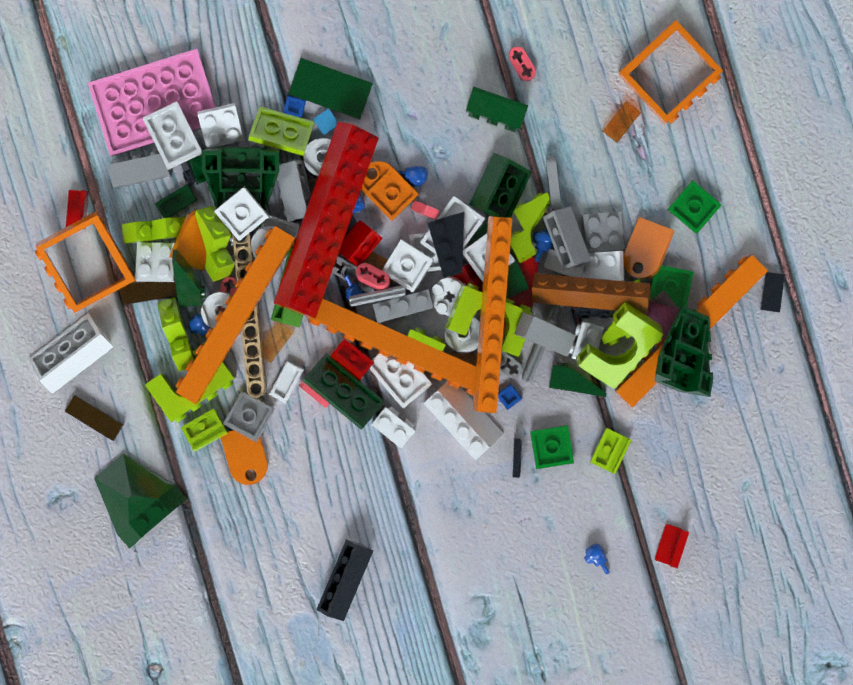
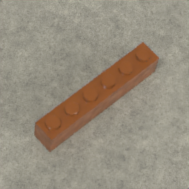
(589, 292)

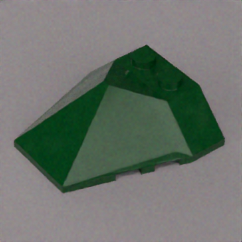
(235, 167)
(685, 355)
(136, 498)

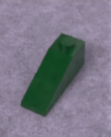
(188, 283)
(570, 380)

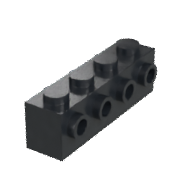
(344, 580)

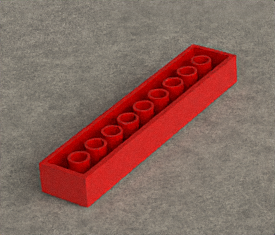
(326, 220)

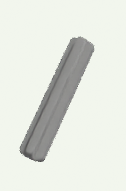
(377, 296)

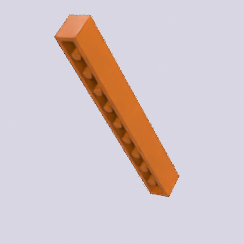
(715, 306)
(492, 314)
(235, 315)
(396, 344)

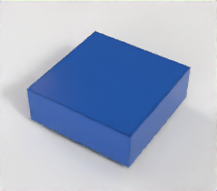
(294, 106)
(509, 396)

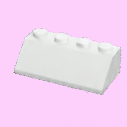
(70, 353)
(470, 428)

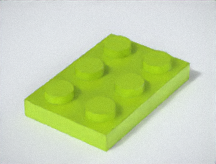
(281, 131)

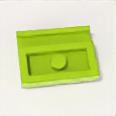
(434, 342)
(204, 430)
(610, 451)

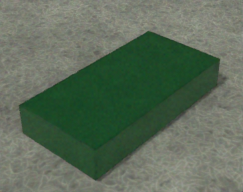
(176, 201)

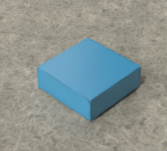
(326, 121)

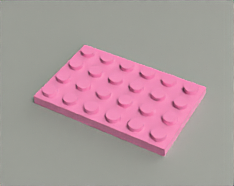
(138, 92)

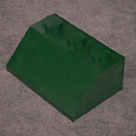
(496, 109)
(500, 187)

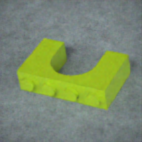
(470, 301)
(615, 368)
(176, 405)

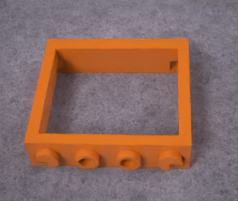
(686, 103)
(51, 270)

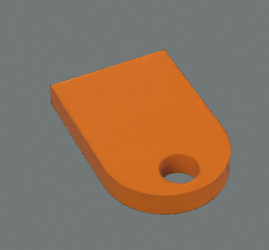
(388, 190)
(190, 243)
(647, 246)
(244, 455)

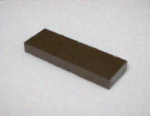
(147, 292)
(94, 418)

